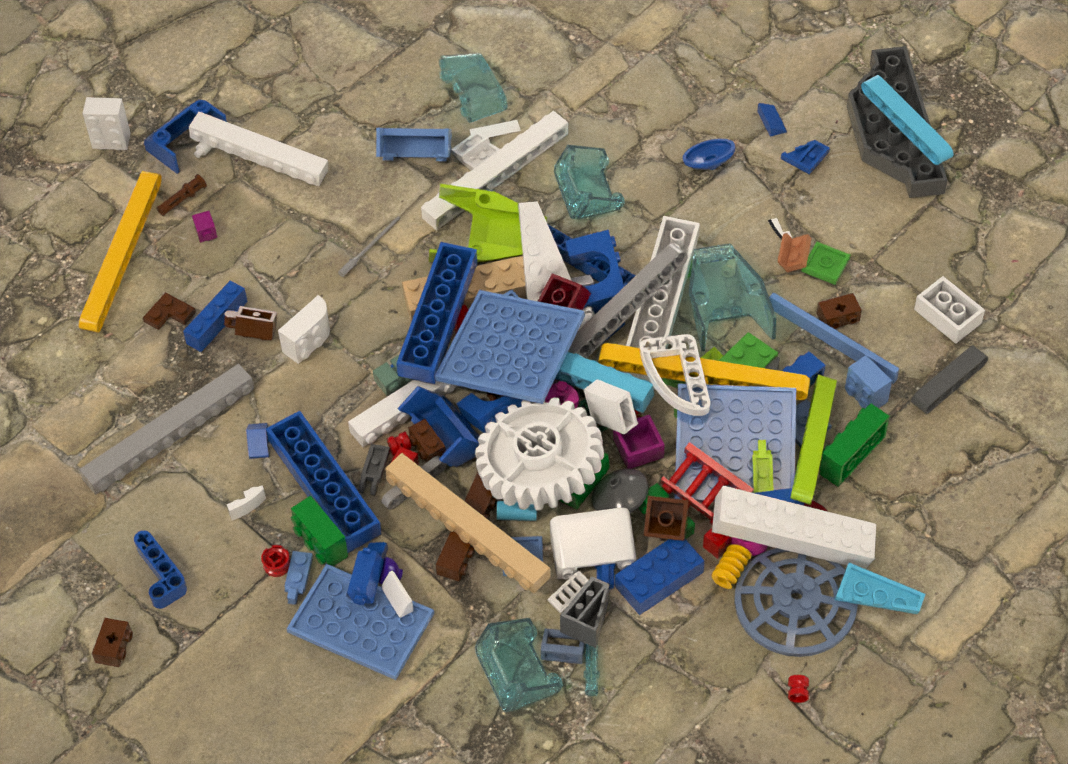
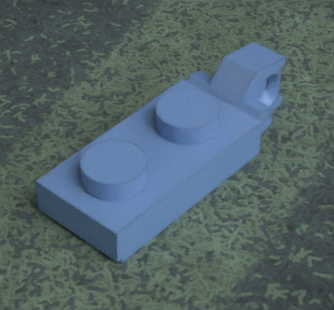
(298, 575)

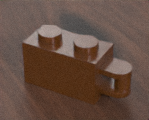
(252, 322)

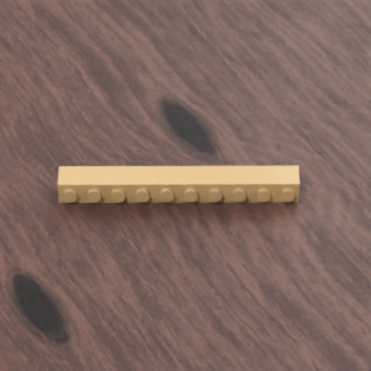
(468, 523)

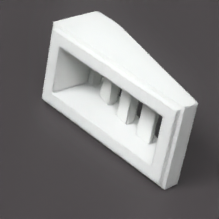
(579, 578)

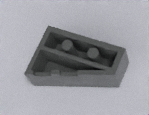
(586, 612)

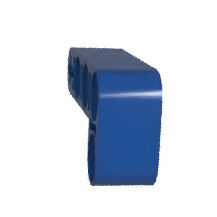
(166, 579)

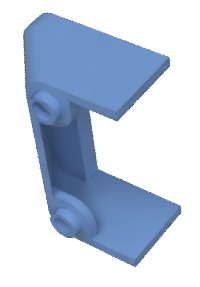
(413, 143)

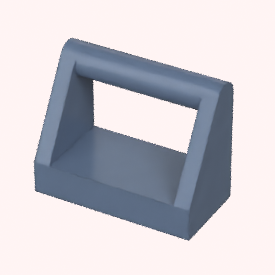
(560, 653)

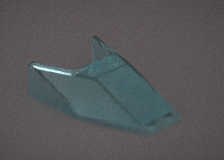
(727, 288)

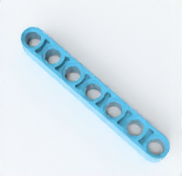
(907, 120)

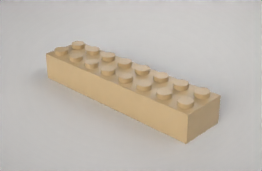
(491, 277)

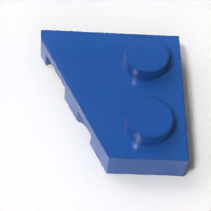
(806, 156)

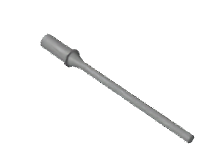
(353, 261)

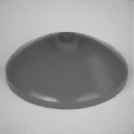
(620, 490)

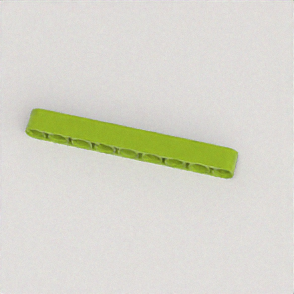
(813, 440)

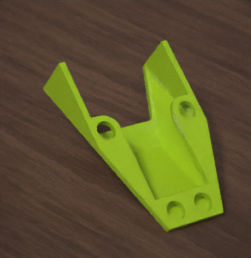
(494, 222)

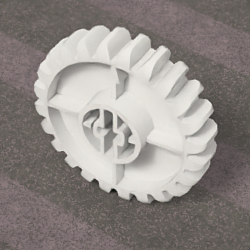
(539, 453)

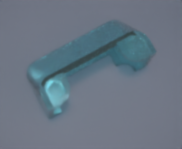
(584, 182)
(513, 665)

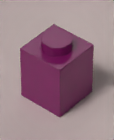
(204, 226)

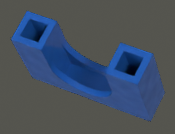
(598, 247)
(482, 412)

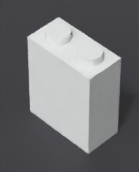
(610, 406)

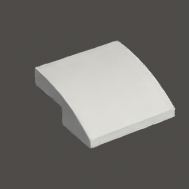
(474, 150)

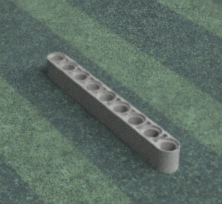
(628, 300)

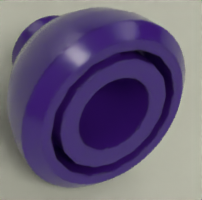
(388, 566)

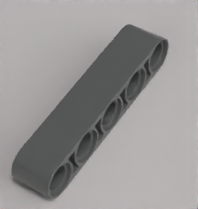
(949, 379)

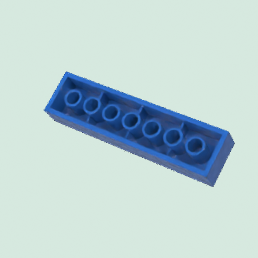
(437, 312)
(323, 479)

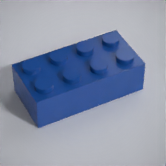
(659, 574)

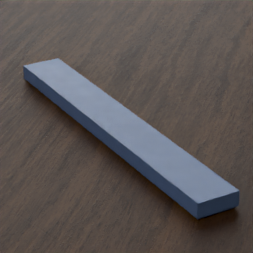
(830, 335)

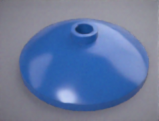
(709, 154)

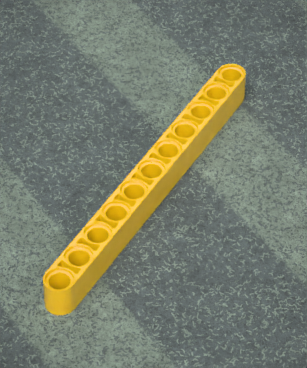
(120, 252)
(715, 372)

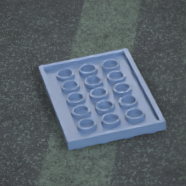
(362, 633)

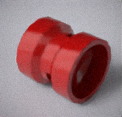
(400, 440)
(798, 688)

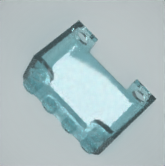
(474, 83)

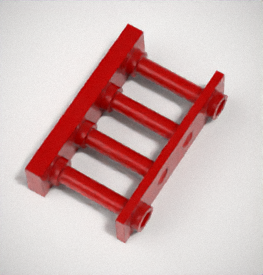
(709, 466)

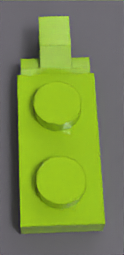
(762, 468)

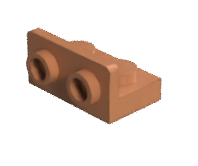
(794, 252)

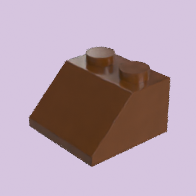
(666, 518)

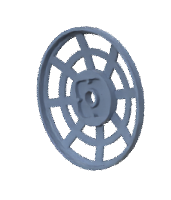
(793, 608)

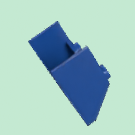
(158, 140)
(447, 423)

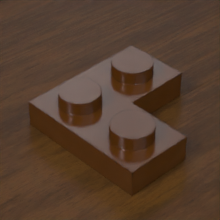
(167, 308)

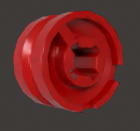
(277, 568)

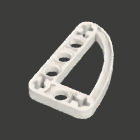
(679, 348)

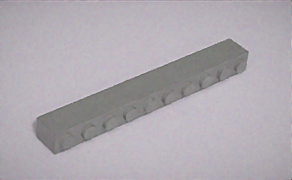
(166, 429)

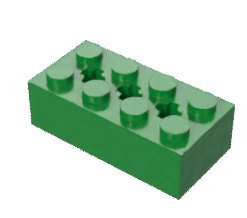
(853, 444)

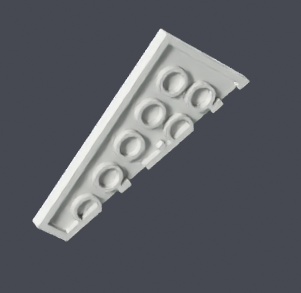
(538, 250)

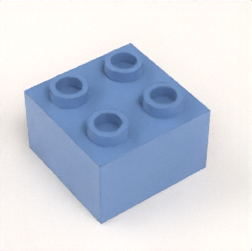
(868, 383)

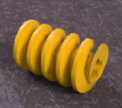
(730, 566)

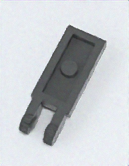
(374, 467)

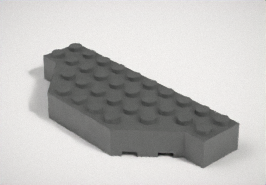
(880, 140)

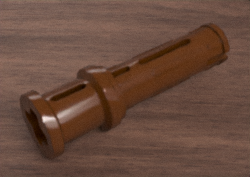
(187, 188)

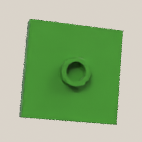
(826, 263)

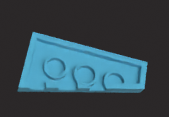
(874, 590)

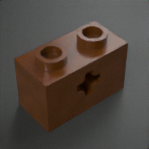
(839, 311)
(112, 642)

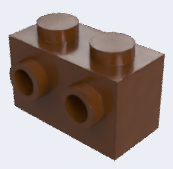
(425, 441)

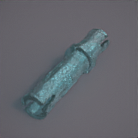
(591, 682)

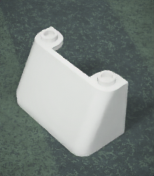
(592, 540)

